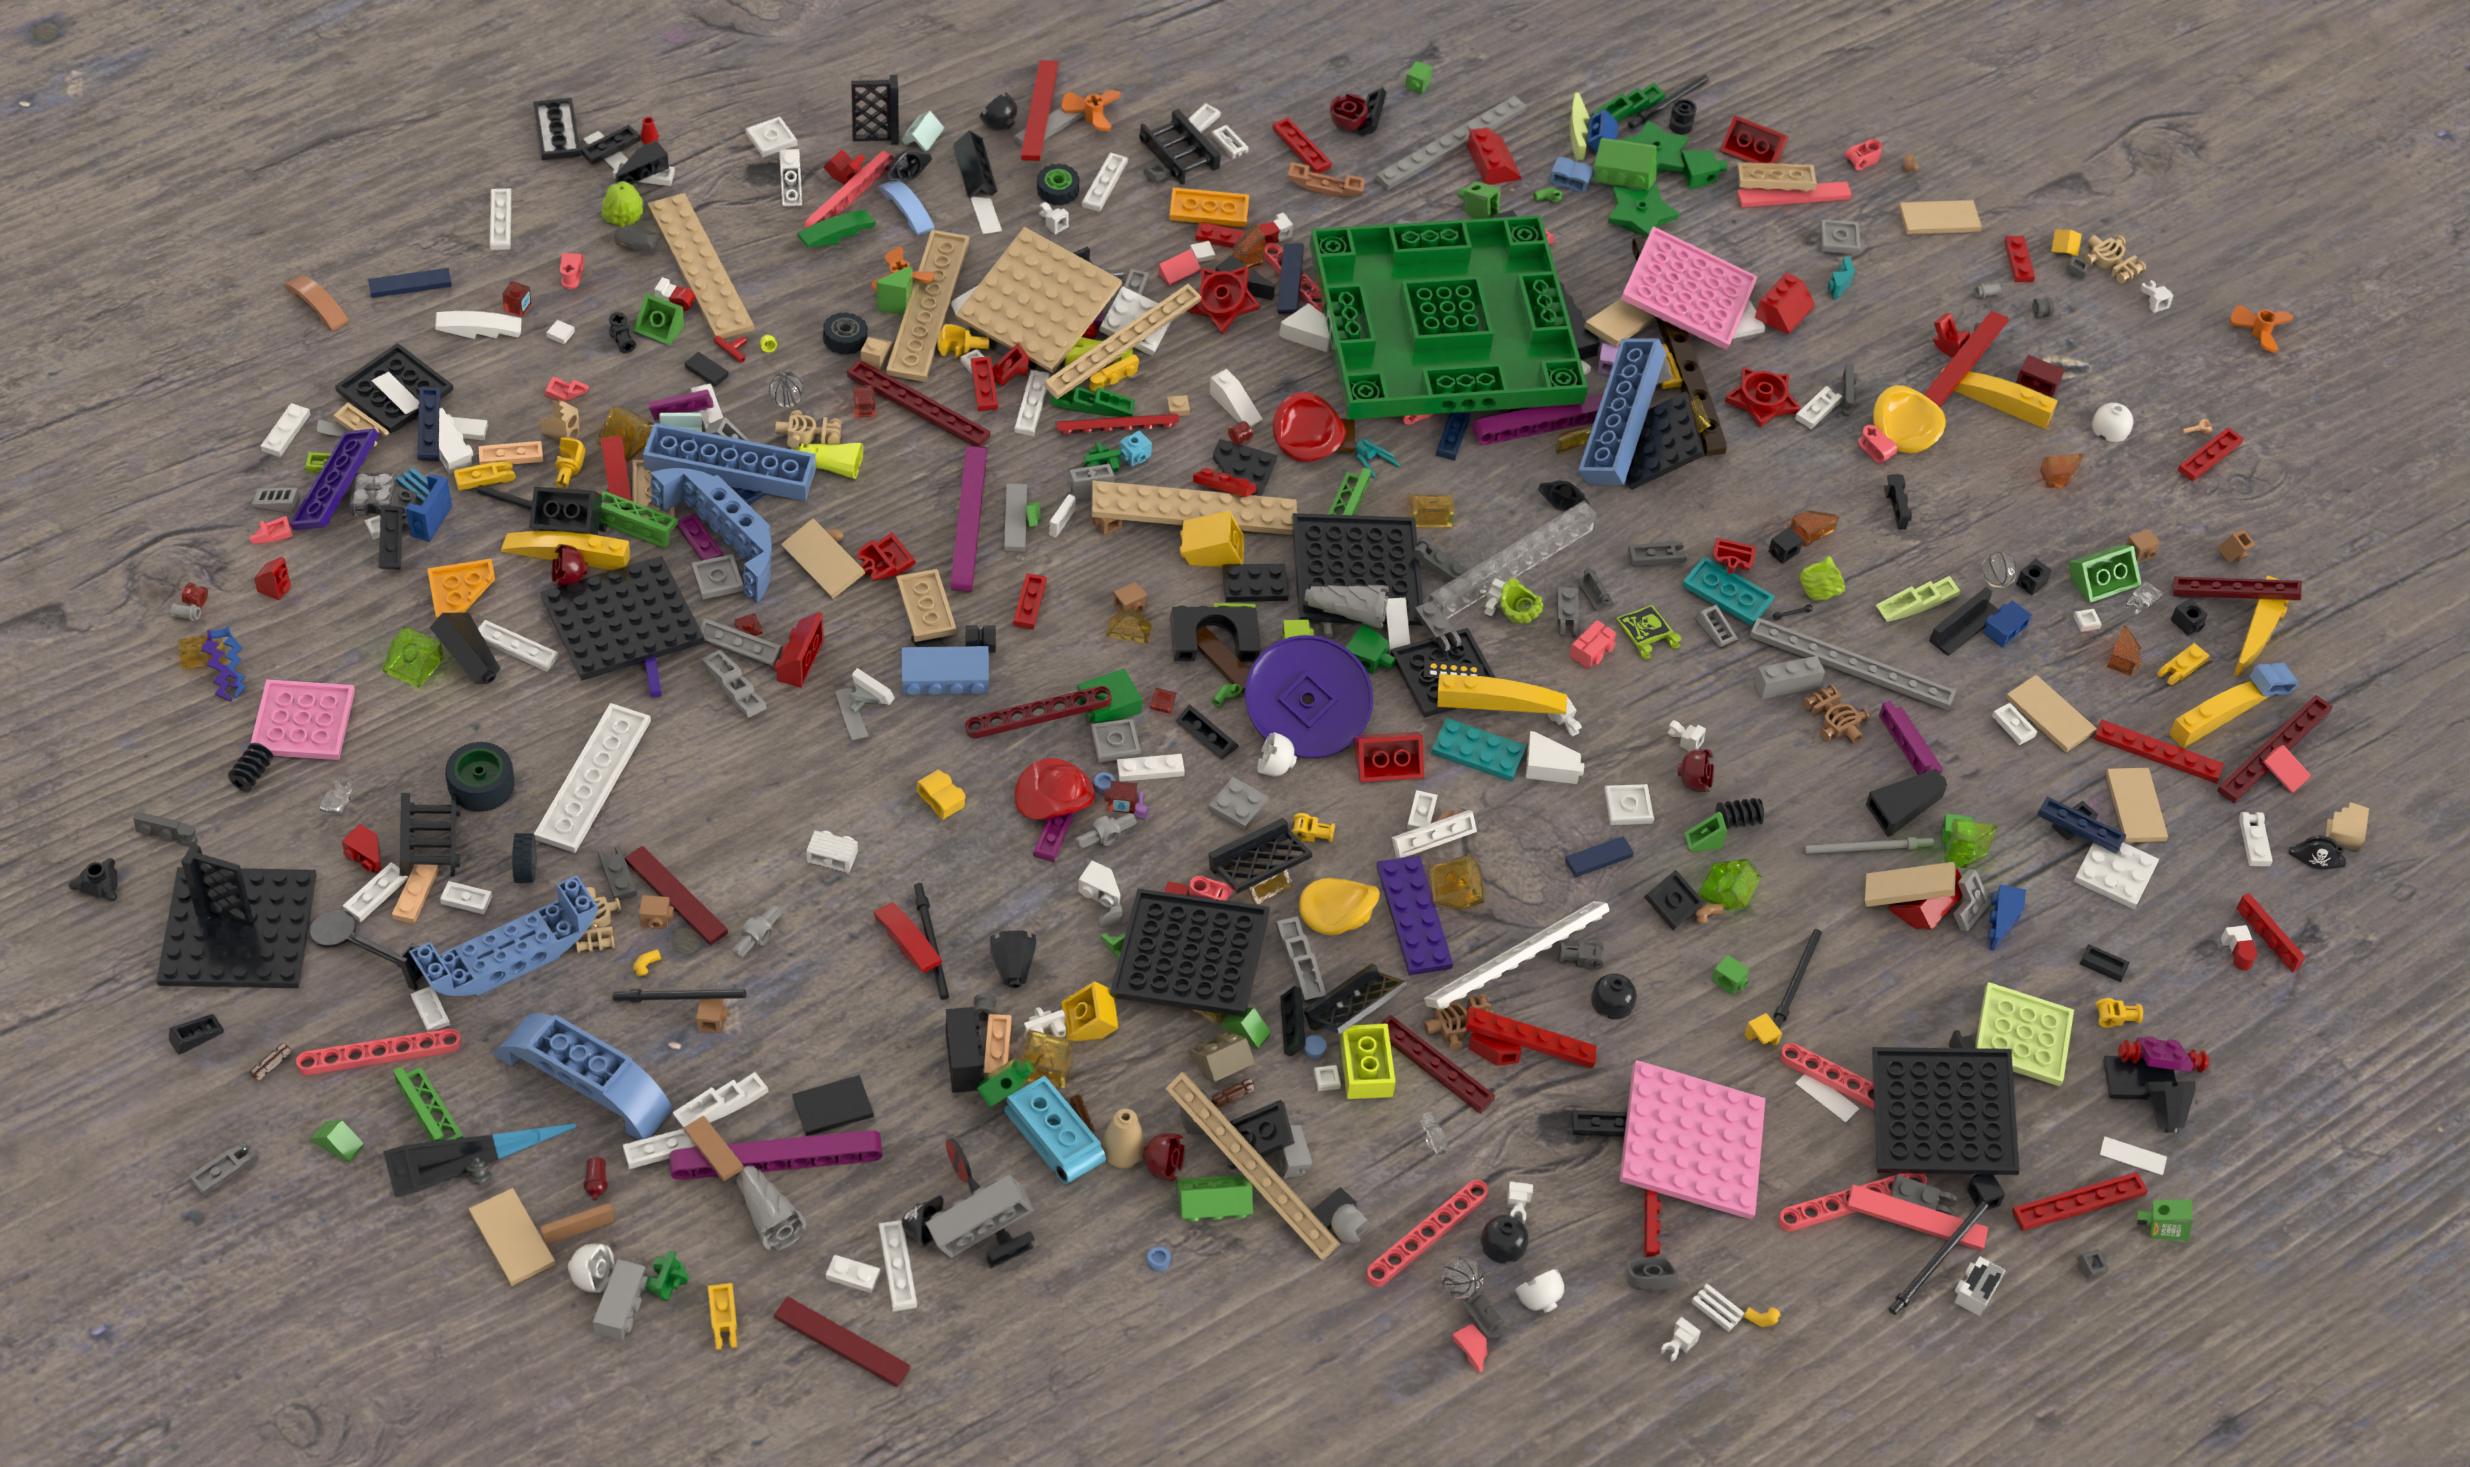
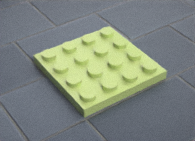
(2030, 1027)

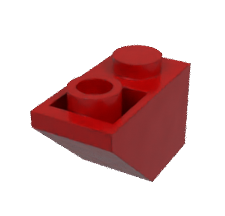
(273, 579)
(364, 848)
(1494, 1050)

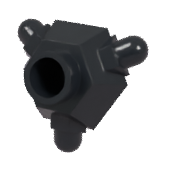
(97, 880)

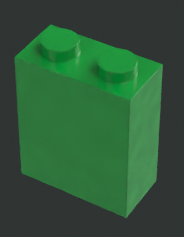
(1125, 697)

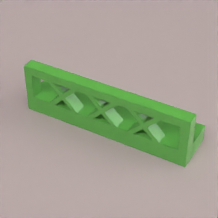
(1356, 493)
(633, 524)
(423, 1111)

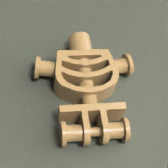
(2105, 258)
(803, 429)
(597, 929)

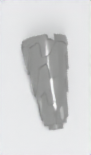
(1357, 603)
(771, 1211)

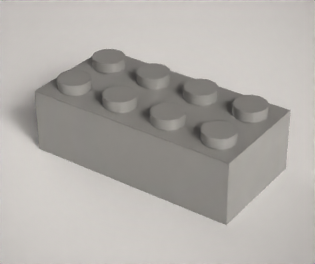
(979, 1215)

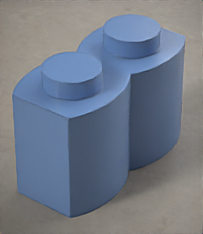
(1571, 174)
(2274, 679)

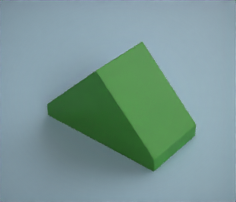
(1707, 834)
(1250, 1027)
(338, 1139)

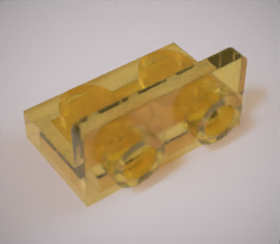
(191, 653)

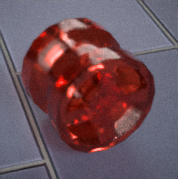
(1240, 432)
(194, 594)

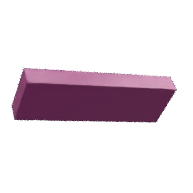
(681, 404)
(698, 538)
(1053, 837)

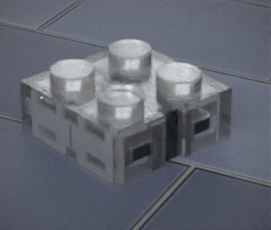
(371, 491)

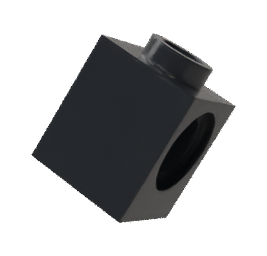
(1785, 545)
(2033, 576)
(2189, 617)
(1985, 1189)

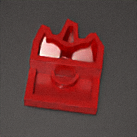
(1733, 554)
(885, 558)

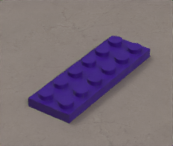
(334, 479)
(1414, 915)

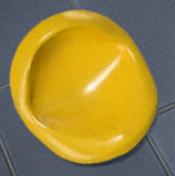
(1908, 418)
(1337, 905)

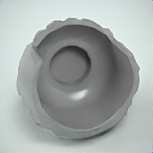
(1349, 1224)

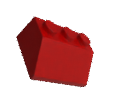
(1753, 142)
(1492, 157)
(1785, 304)
(800, 650)
(1389, 756)
(1927, 912)

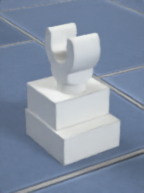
(1055, 220)
(2159, 297)
(1494, 597)
(1568, 718)
(1690, 738)
(1517, 1197)
(1684, 1338)

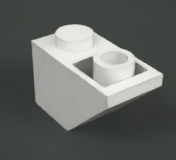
(1099, 884)

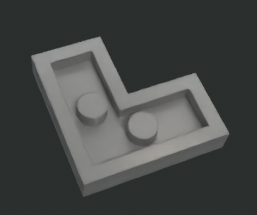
(1975, 900)

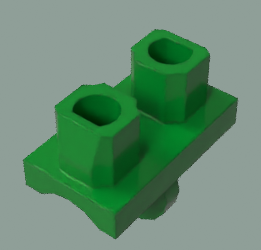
(1102, 456)
(670, 1276)

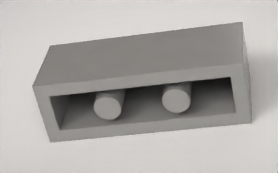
(1789, 677)
(620, 1300)

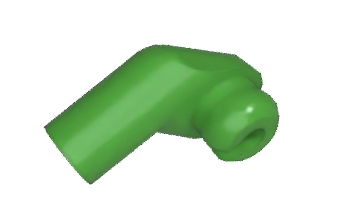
(1549, 194)
(1226, 692)

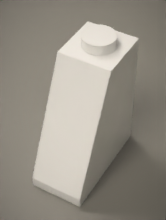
(1307, 328)
(1552, 761)

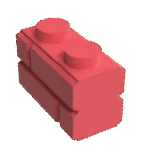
(1593, 644)

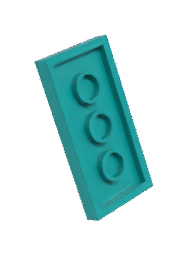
(1728, 591)
(1479, 749)

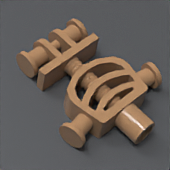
(1843, 715)
(1455, 1016)

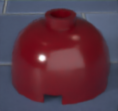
(1348, 112)
(568, 566)
(1696, 770)
(1164, 1155)

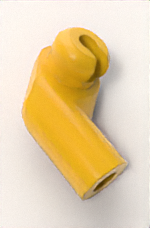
(645, 959)
(1764, 1319)

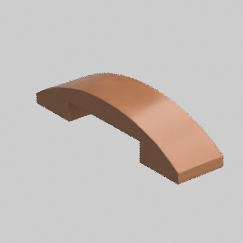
(1325, 184)
(319, 300)

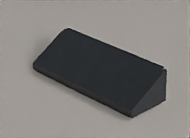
(1206, 732)

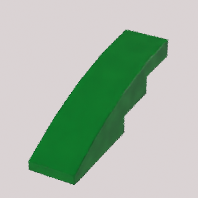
(1633, 103)
(831, 230)
(1098, 402)

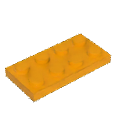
(1209, 207)

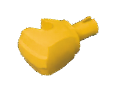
(959, 340)
(571, 464)

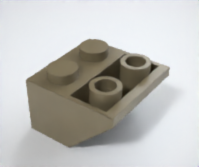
(1222, 1055)

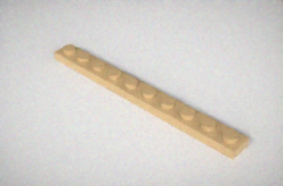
(1122, 341)
(1253, 1166)

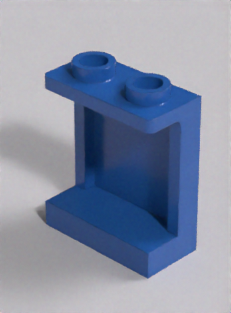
(427, 518)

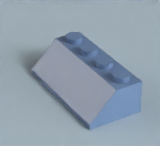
(945, 670)

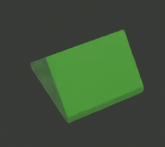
(895, 291)
(659, 319)

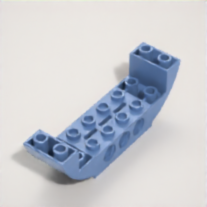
(725, 514)
(511, 948)
(590, 1069)

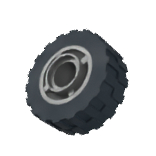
(845, 333)
(524, 858)

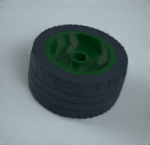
(480, 776)

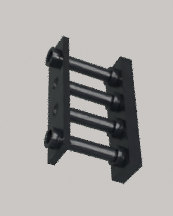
(1189, 134)
(409, 842)

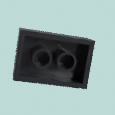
(565, 510)
(964, 1049)

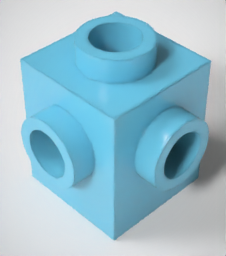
(1135, 448)

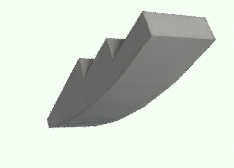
(732, 682)
(1300, 958)

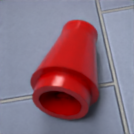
(648, 132)

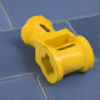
(1311, 828)
(2114, 1013)

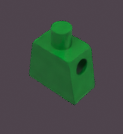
(1701, 168)
(1371, 649)
(1005, 1081)

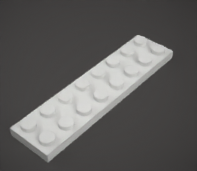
(592, 778)

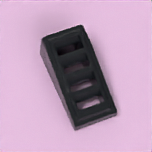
(183, 1042)

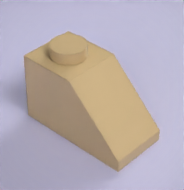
(876, 352)

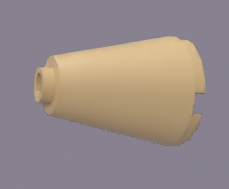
(1123, 1140)

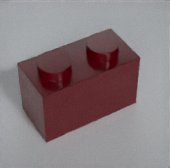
(2040, 376)

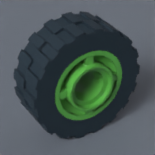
(1058, 184)

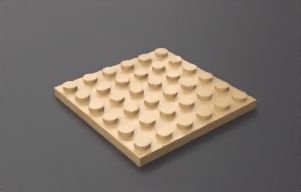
(1038, 299)

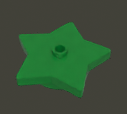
(1667, 147)
(1640, 210)

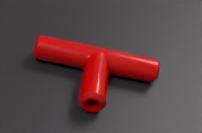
(732, 348)

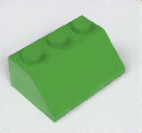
(1625, 164)
(2106, 572)
(1214, 1197)

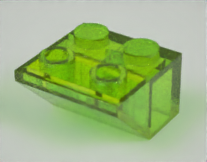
(1730, 884)

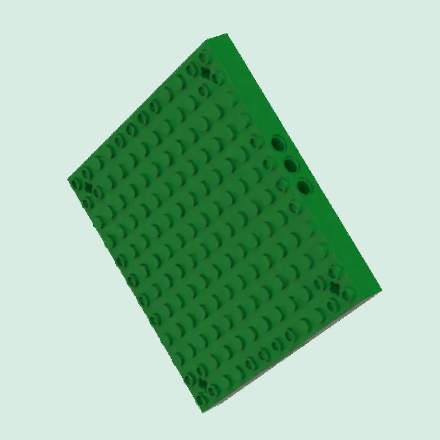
(1446, 317)

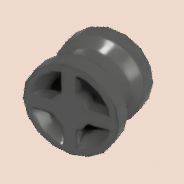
(2043, 307)
(984, 1006)

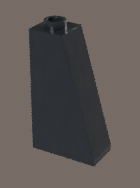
(466, 645)
(1905, 800)

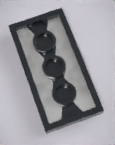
(556, 128)

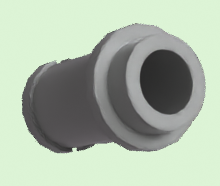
(1982, 291)
(182, 611)

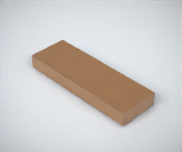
(713, 1148)
(577, 1223)

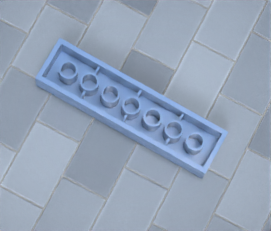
(1622, 411)
(734, 460)

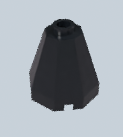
(1013, 956)
(2170, 1103)

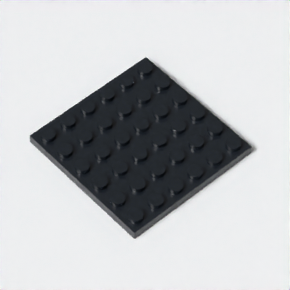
(1356, 553)
(622, 618)
(1190, 952)
(239, 953)
(1944, 1111)

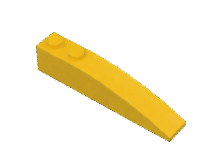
(2008, 398)
(597, 550)
(2260, 629)
(1498, 694)
(2215, 713)

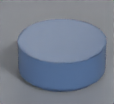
(1102, 782)
(1315, 1047)
(1158, 1258)

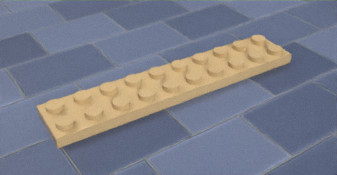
(700, 266)
(928, 306)
(1177, 505)

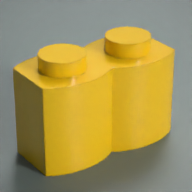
(941, 794)

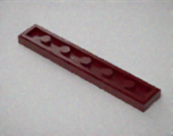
(2237, 588)
(680, 897)
(1438, 1066)
(842, 1341)

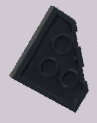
(1245, 463)

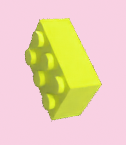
(1367, 1061)

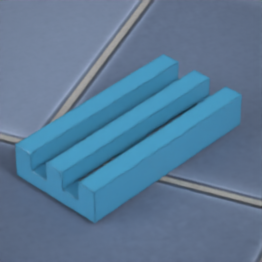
(419, 479)

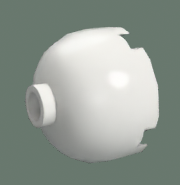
(2113, 422)
(1277, 755)
(591, 1267)
(1542, 1291)

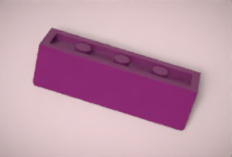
(1908, 739)

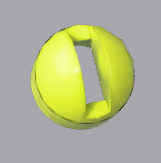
(770, 341)

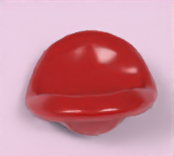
(1307, 427)
(1052, 789)

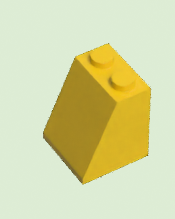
(1212, 540)

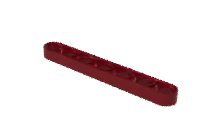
(1030, 719)

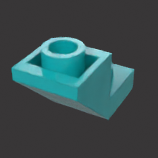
(1842, 279)

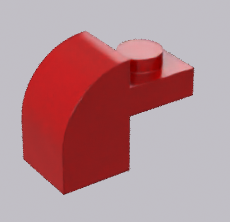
(842, 167)
(1948, 338)

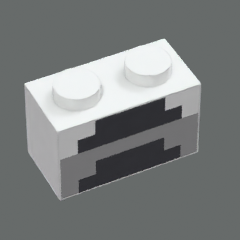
(1979, 1285)

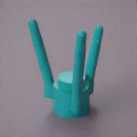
(1368, 450)

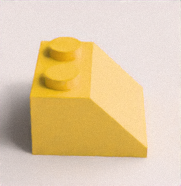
(1090, 1013)

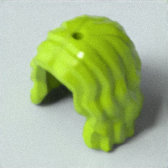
(622, 205)
(1822, 580)
(1514, 602)

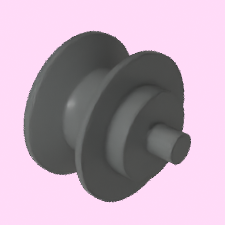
(478, 1171)

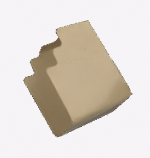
(563, 423)
(2349, 827)

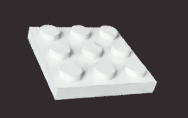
(1125, 310)
(2117, 875)

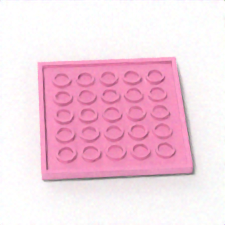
(1689, 288)
(1693, 1140)

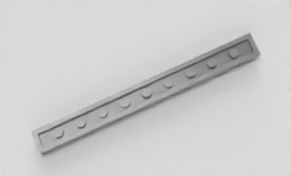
(1449, 143)
(1853, 663)

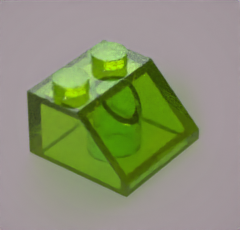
(413, 656)
(1968, 842)

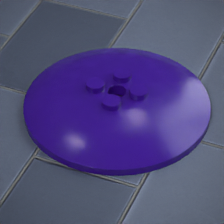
(1316, 669)

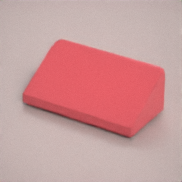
(1179, 267)
(2286, 768)

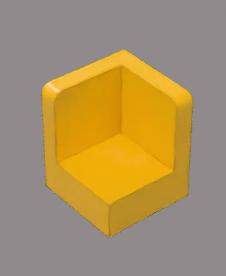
(2066, 242)
(1764, 1030)

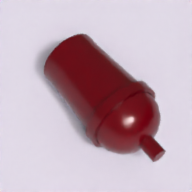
(595, 1177)

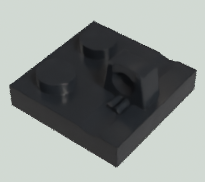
(1674, 899)

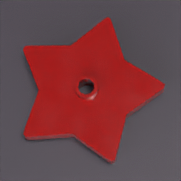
(1224, 296)
(1763, 395)

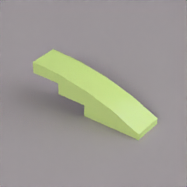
(1579, 127)
(1918, 600)

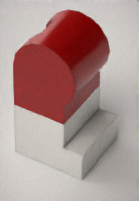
(1277, 230)
(674, 294)
(2241, 946)

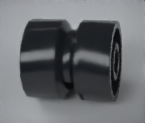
(1682, 116)
(981, 637)

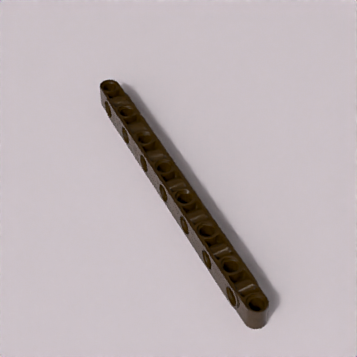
(1690, 373)

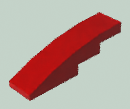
(616, 467)
(908, 937)

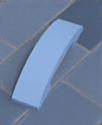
(909, 205)

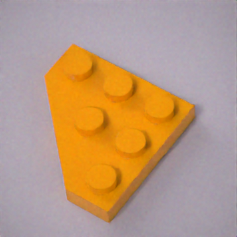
(459, 585)

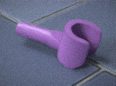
(1141, 810)

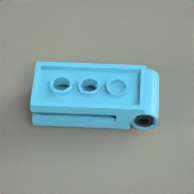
(1054, 1130)

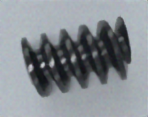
(250, 766)
(1741, 811)

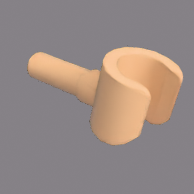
(2203, 423)

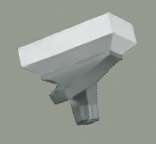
(868, 691)

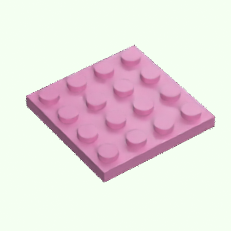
(303, 718)

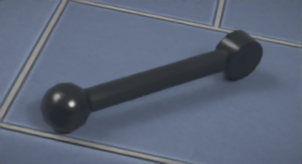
(1777, 615)

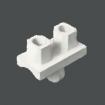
(1046, 1022)

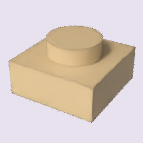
(1178, 405)

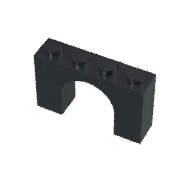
(1238, 621)

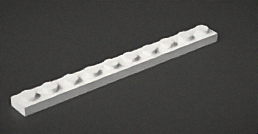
(1523, 951)

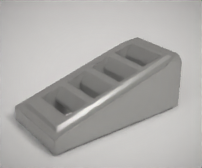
(287, 499)
(1717, 616)

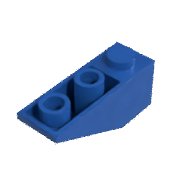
(2008, 908)

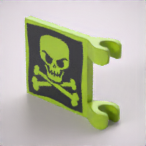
(1646, 627)

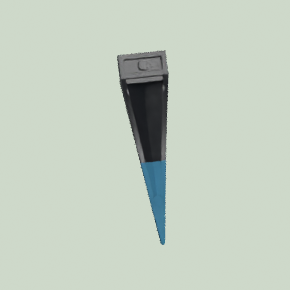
(431, 1163)

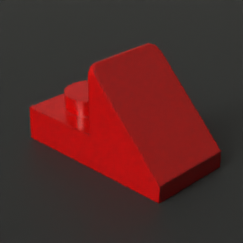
(1013, 362)

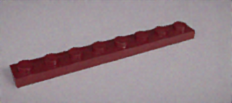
(919, 404)
(2288, 735)

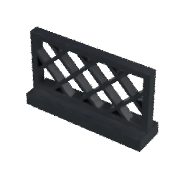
(892, 106)
(1252, 846)
(201, 885)
(1344, 997)

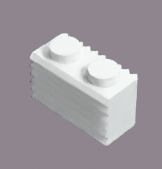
(832, 851)

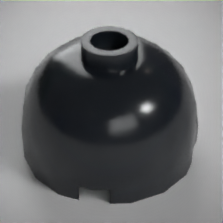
(1000, 112)
(1614, 996)
(1504, 1239)

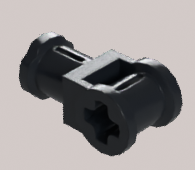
(620, 332)

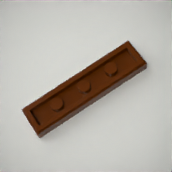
(1222, 657)

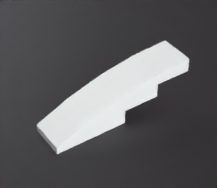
(475, 322)
(723, 1101)

